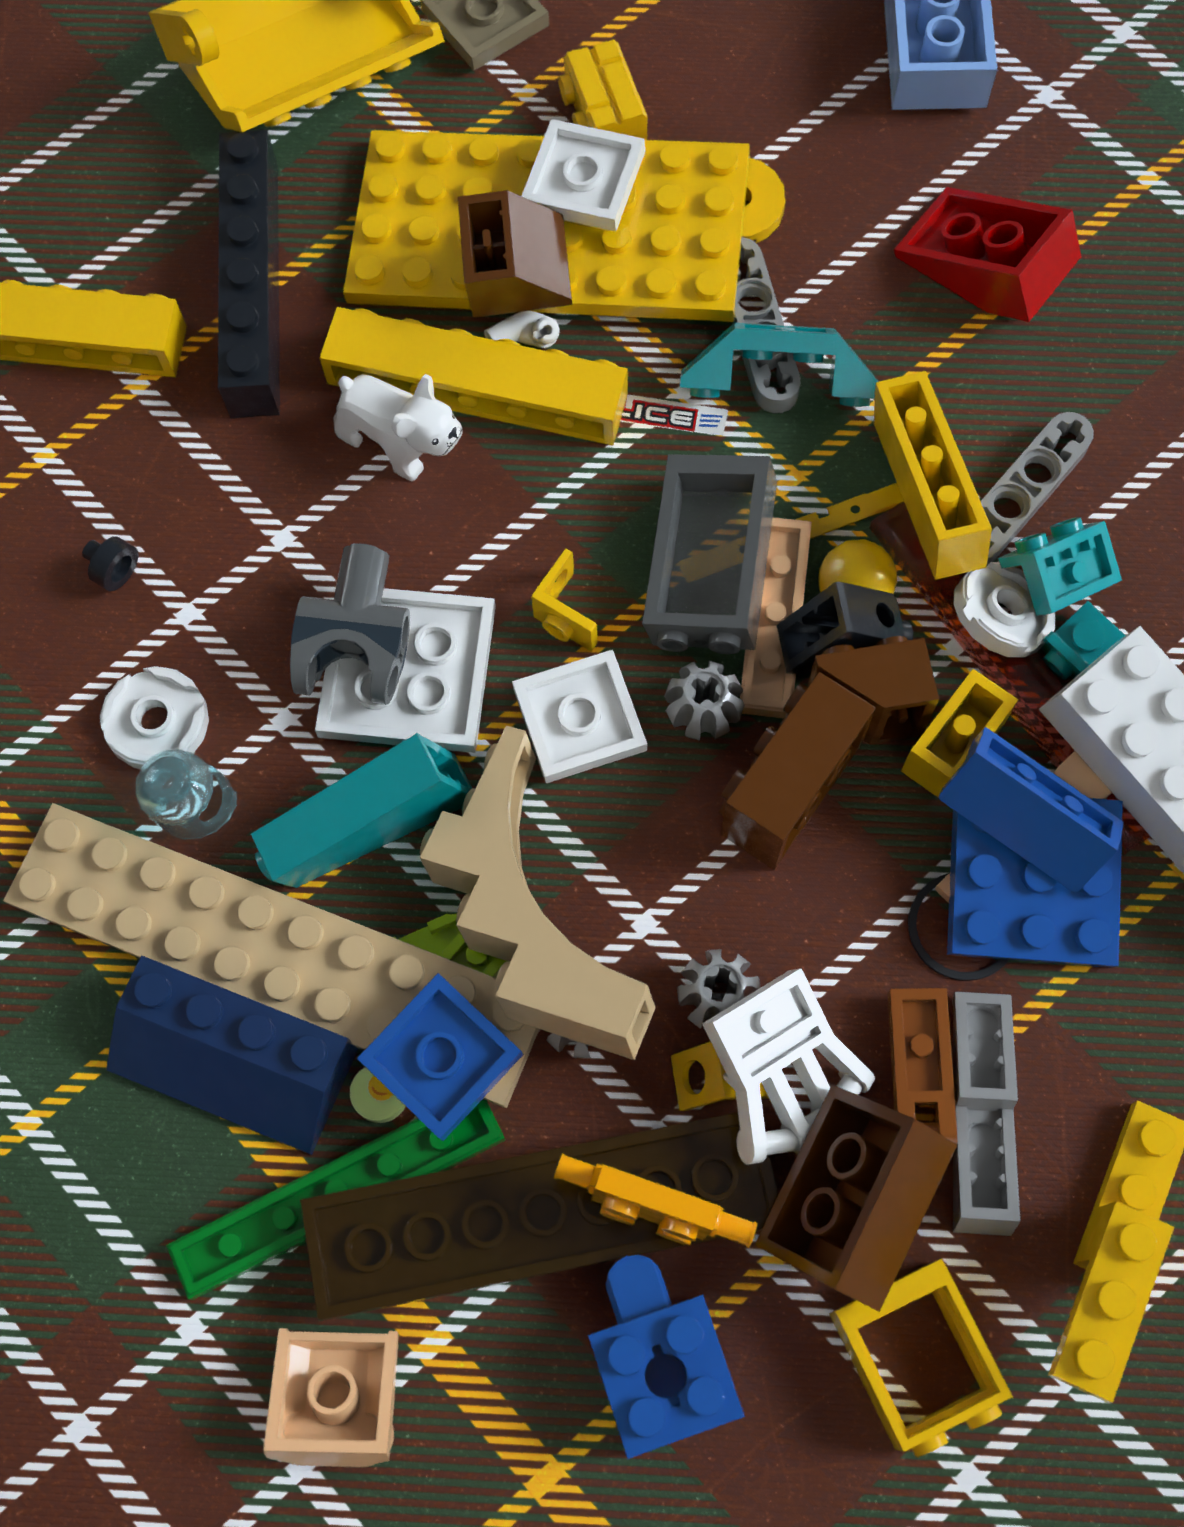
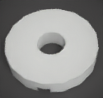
(986, 622)
(149, 689)

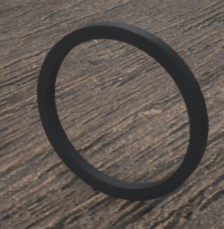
(926, 958)

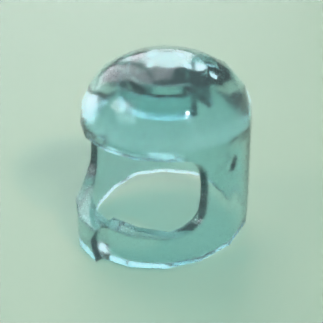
(177, 788)

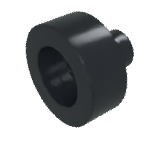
(110, 562)

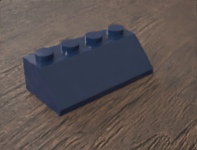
(228, 1054)

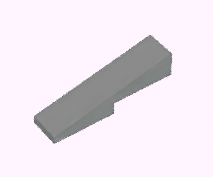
(984, 1104)

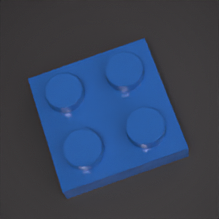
(440, 1056)

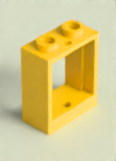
(974, 1408)

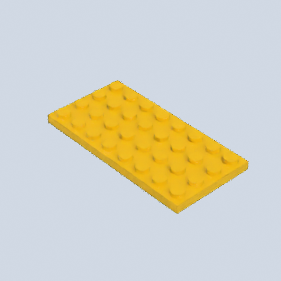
(666, 260)

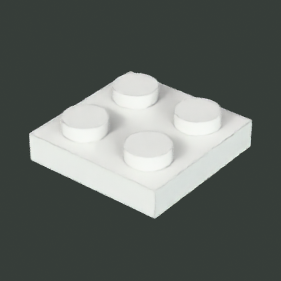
(585, 173)
(579, 716)

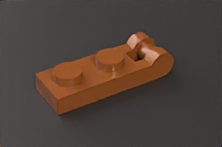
(922, 1055)

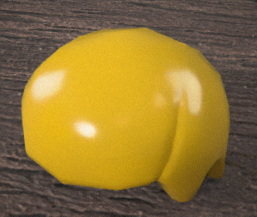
(859, 564)

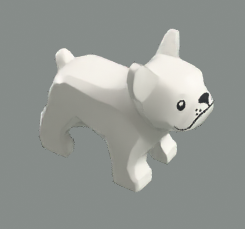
(396, 421)

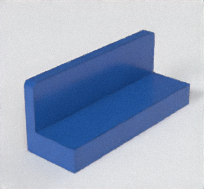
(1032, 811)

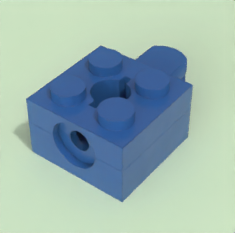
(660, 1361)

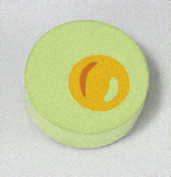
(373, 1098)

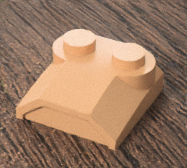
(332, 1398)

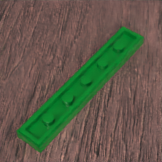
(276, 1222)

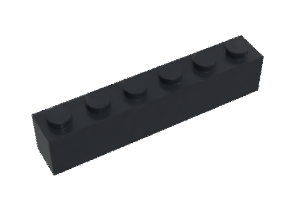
(248, 275)

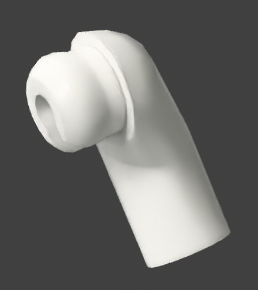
(526, 328)

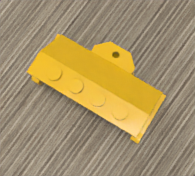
(275, 55)

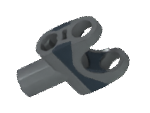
(352, 627)

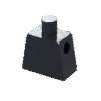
(839, 617)

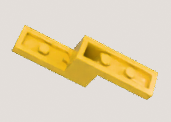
(1120, 1253)

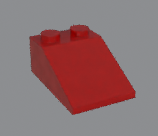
(993, 250)

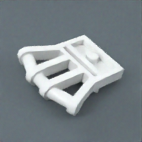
(763, 1036)

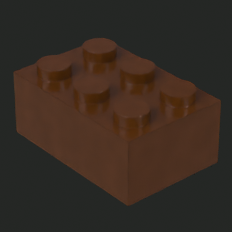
(794, 768)
(856, 1196)

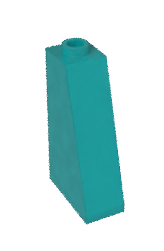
(362, 812)

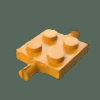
(678, 1214)

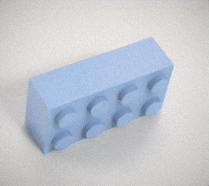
(940, 53)

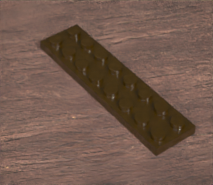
(514, 1218)

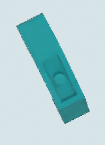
(713, 366)

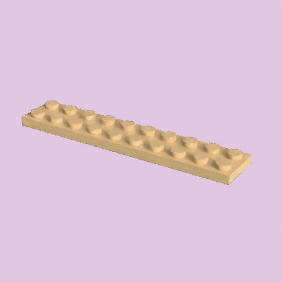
(238, 934)

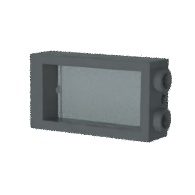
(710, 553)

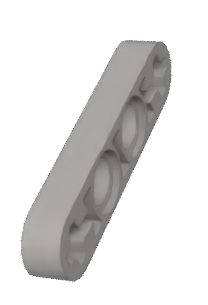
(758, 371)
(1030, 494)

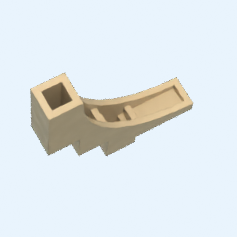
(547, 976)

